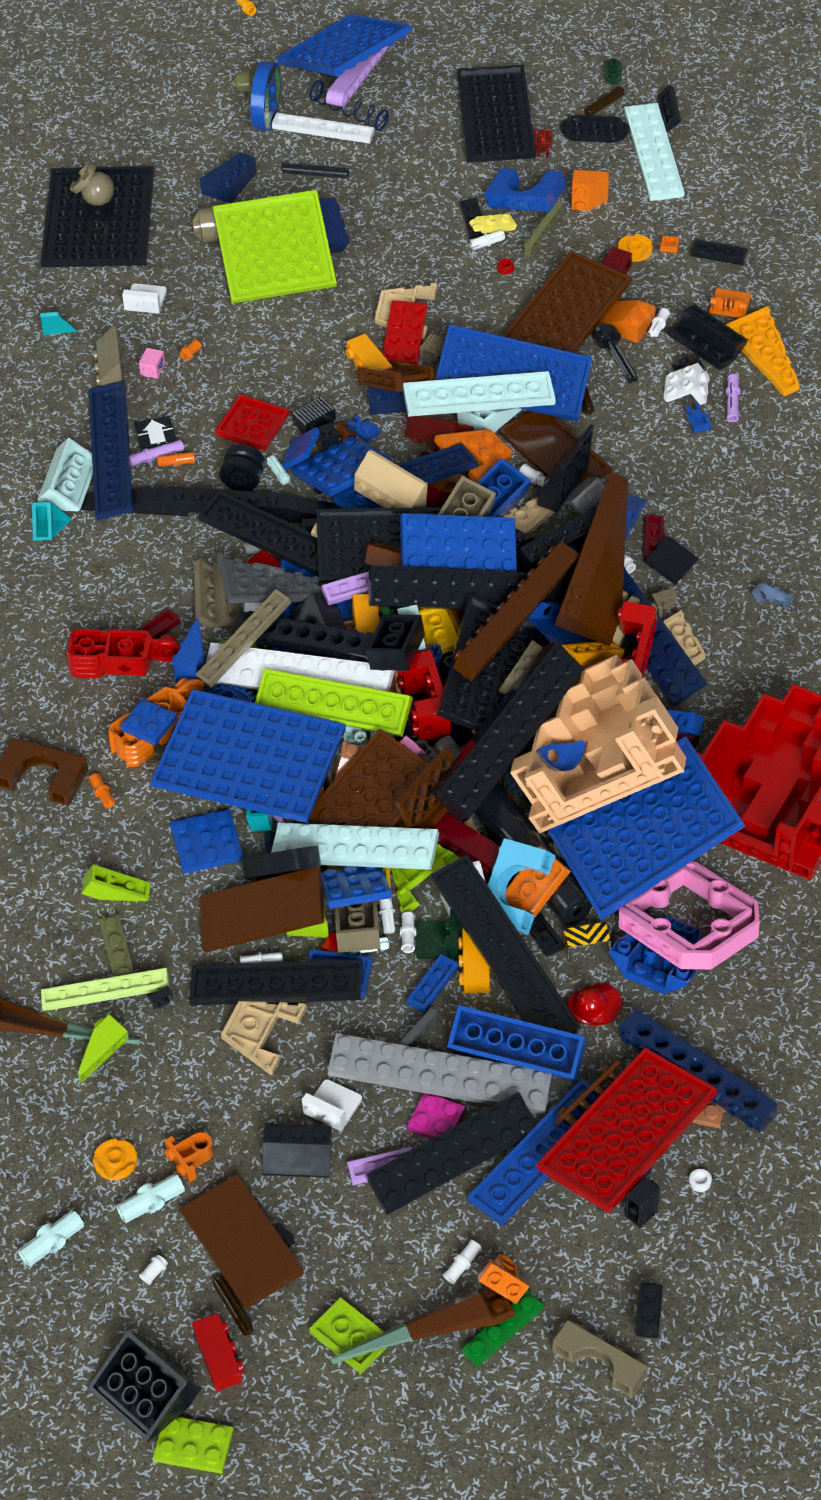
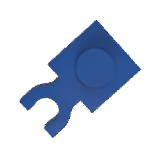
(697, 420)
(364, 430)

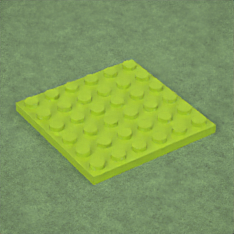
(274, 246)

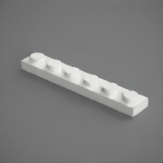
(323, 128)

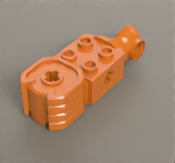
(137, 751)

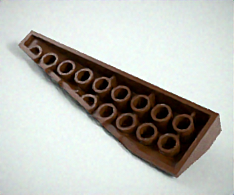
(598, 578)

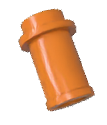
(187, 352)

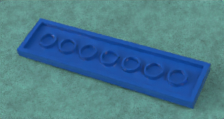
(517, 1175)

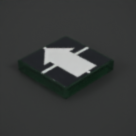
(155, 432)

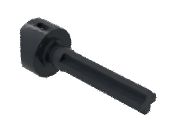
(610, 340)

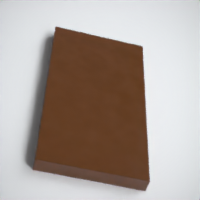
(543, 440)
(261, 909)
(241, 1241)

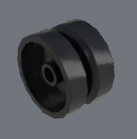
(242, 467)

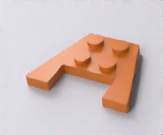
(482, 444)

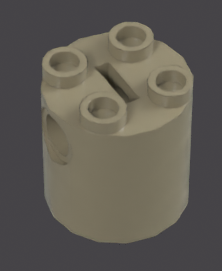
(205, 226)

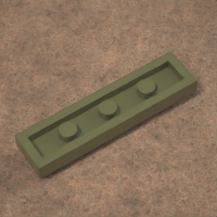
(541, 231)
(116, 945)

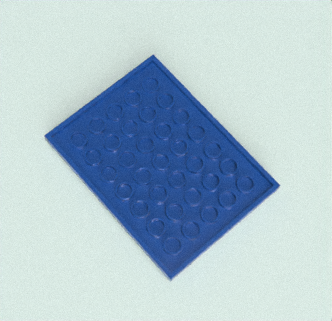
(646, 835)

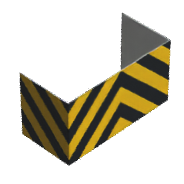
(586, 935)

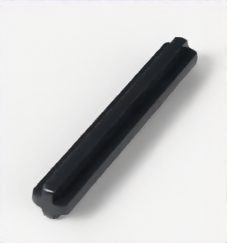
(315, 170)

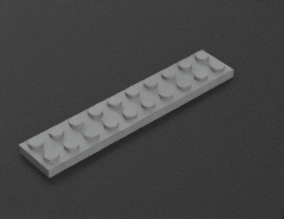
(436, 1072)

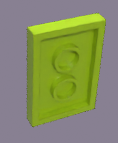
(345, 1328)
(194, 1445)

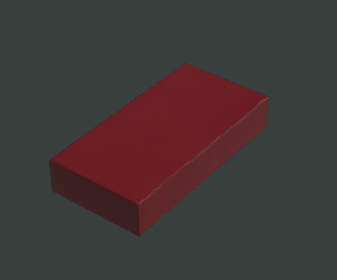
(161, 624)

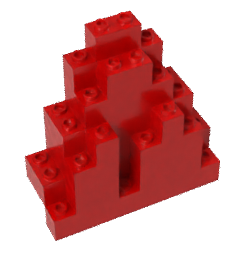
(774, 780)

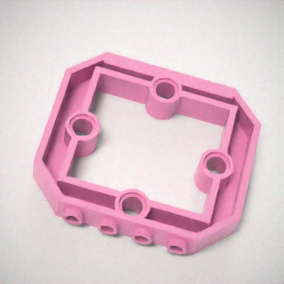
(725, 935)

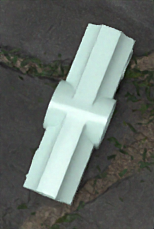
(150, 1198)
(50, 1238)

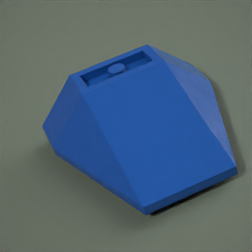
(649, 968)

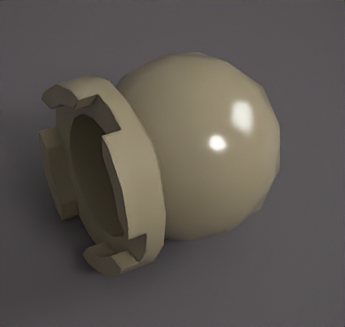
(94, 186)

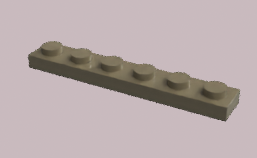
(243, 638)

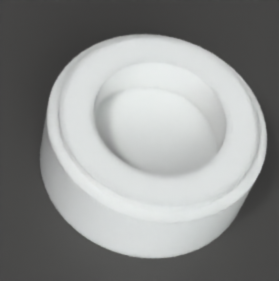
(700, 1180)

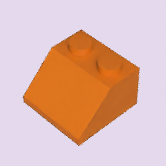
(589, 189)

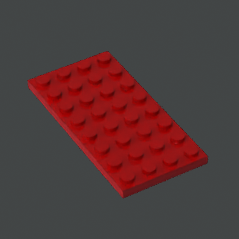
(626, 1130)

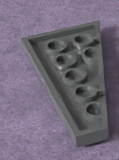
(257, 581)

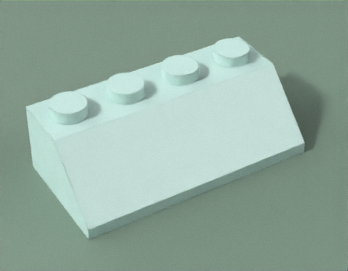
(68, 477)

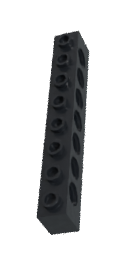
(312, 638)

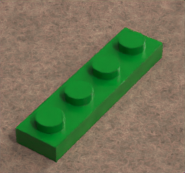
(494, 1337)

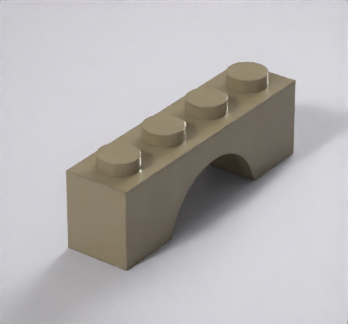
(576, 1343)

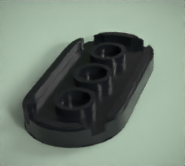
(594, 128)

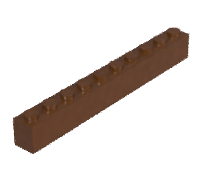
(515, 611)

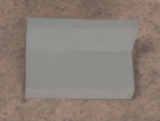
(586, 495)

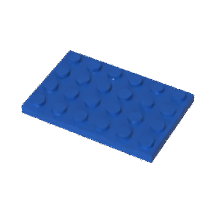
(458, 542)

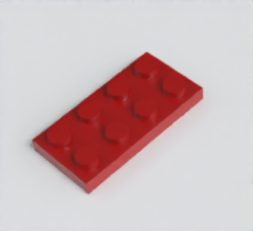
(405, 331)

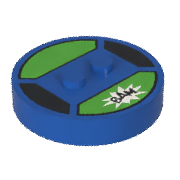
(265, 95)

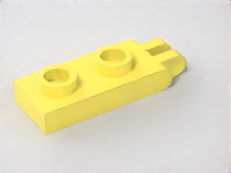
(493, 223)

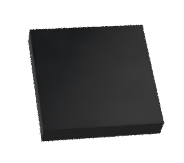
(671, 560)

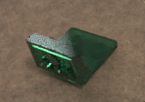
(437, 938)

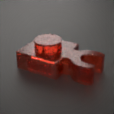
(543, 141)

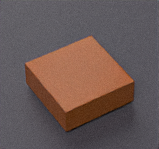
(669, 244)

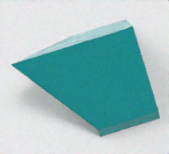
(54, 324)
(47, 520)

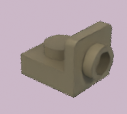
(663, 600)

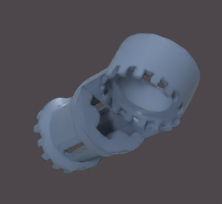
(772, 595)

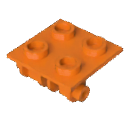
(730, 303)

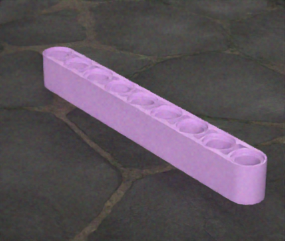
(351, 79)

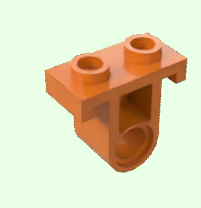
(188, 1155)
(504, 1278)

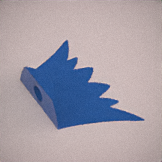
(553, 633)

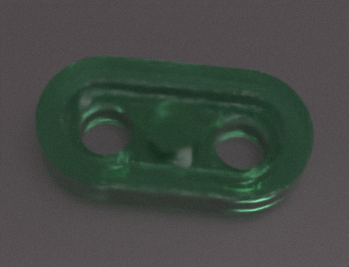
(613, 72)

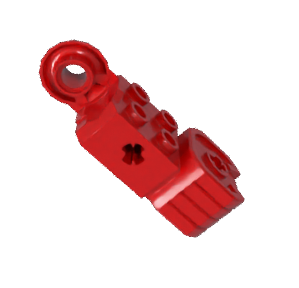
(116, 652)

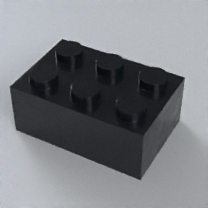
(395, 642)

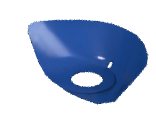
(568, 755)

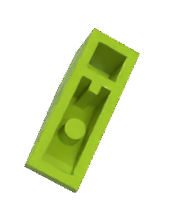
(115, 886)
(104, 1041)

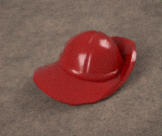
(595, 1004)

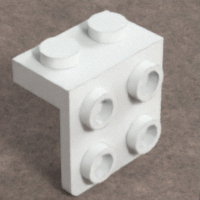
(144, 298)
(687, 381)
(331, 1104)

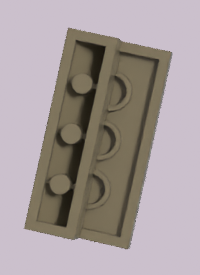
(210, 599)

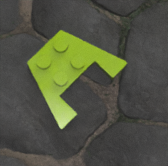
(409, 878)

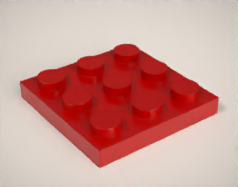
(252, 422)

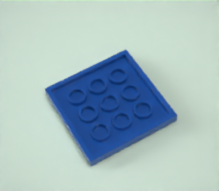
(335, 467)

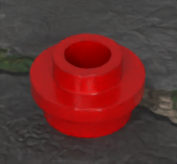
(505, 266)

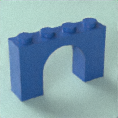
(542, 197)

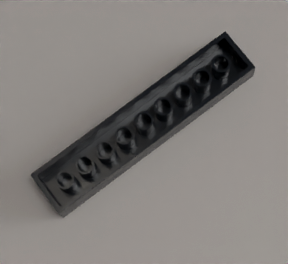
(507, 731)

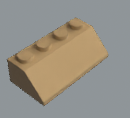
(389, 484)

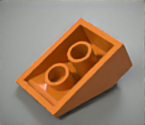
(631, 318)

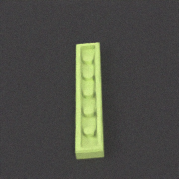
(104, 989)

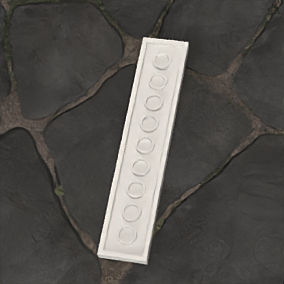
(250, 666)

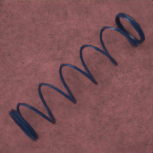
(376, 120)

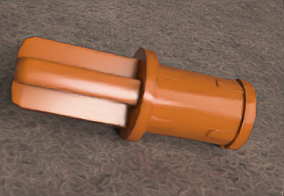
(176, 459)
(101, 790)

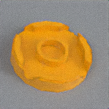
(638, 245)
(115, 1159)

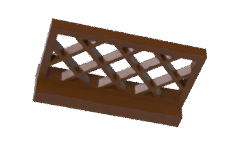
(431, 814)

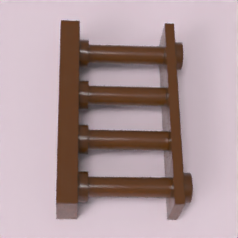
(394, 377)
(565, 1113)

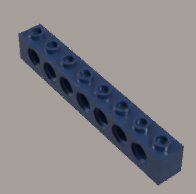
(674, 1048)

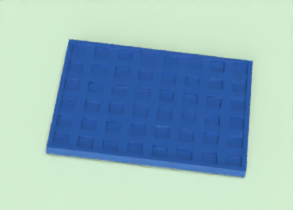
(249, 755)

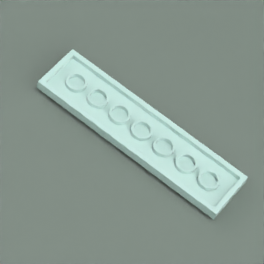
(654, 152)
(478, 393)
(362, 844)

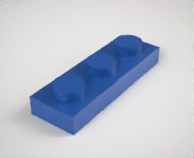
(432, 983)

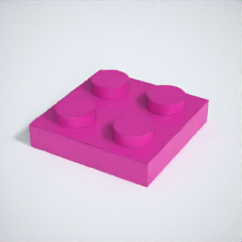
(435, 1116)

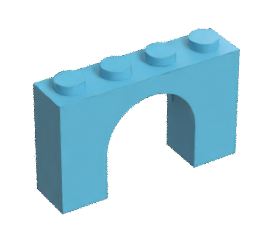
(510, 860)

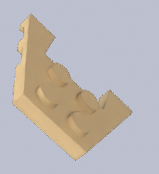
(402, 294)
(251, 1026)

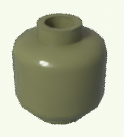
(244, 81)

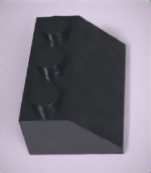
(297, 1150)

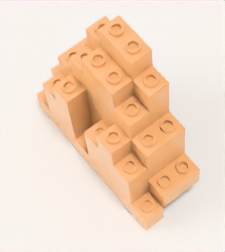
(625, 739)

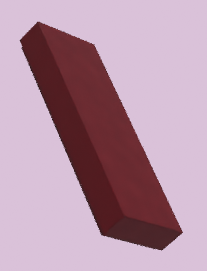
(653, 534)

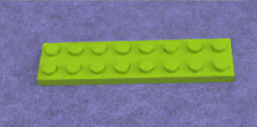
(335, 701)

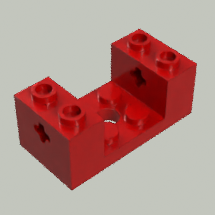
(641, 622)
(419, 679)

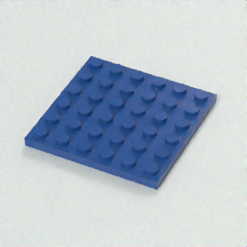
(344, 44)

